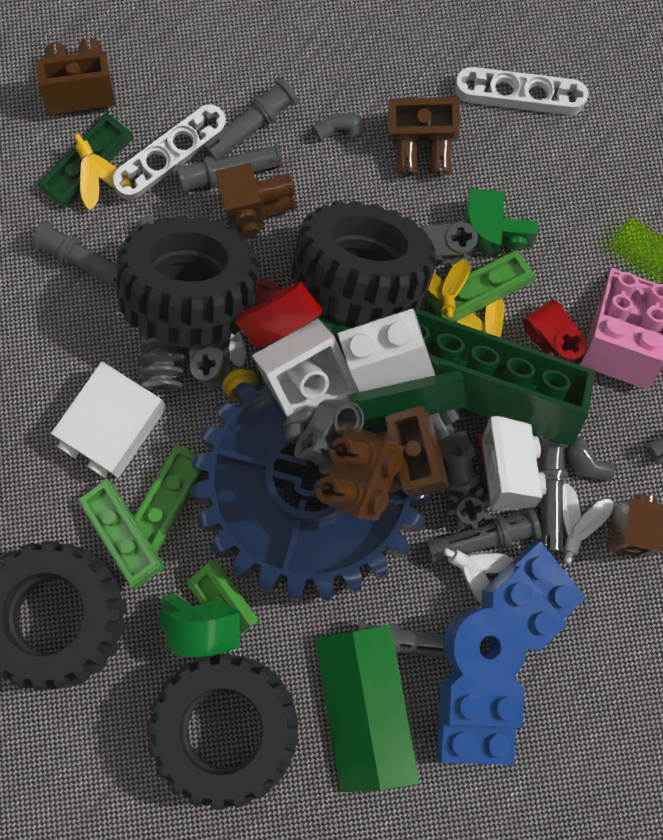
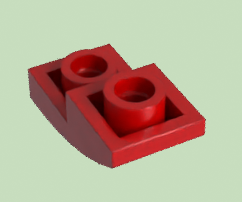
(279, 316)

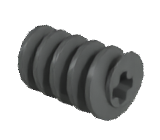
(159, 365)

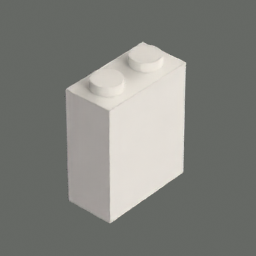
(108, 421)

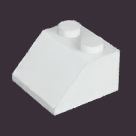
(386, 351)
(305, 369)
(512, 464)

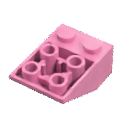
(627, 330)

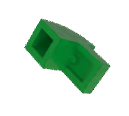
(485, 213)
(199, 629)

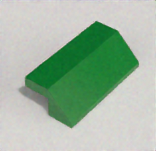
(366, 710)

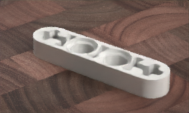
(521, 85)
(166, 148)

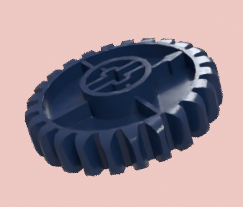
(270, 532)

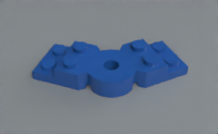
(482, 697)

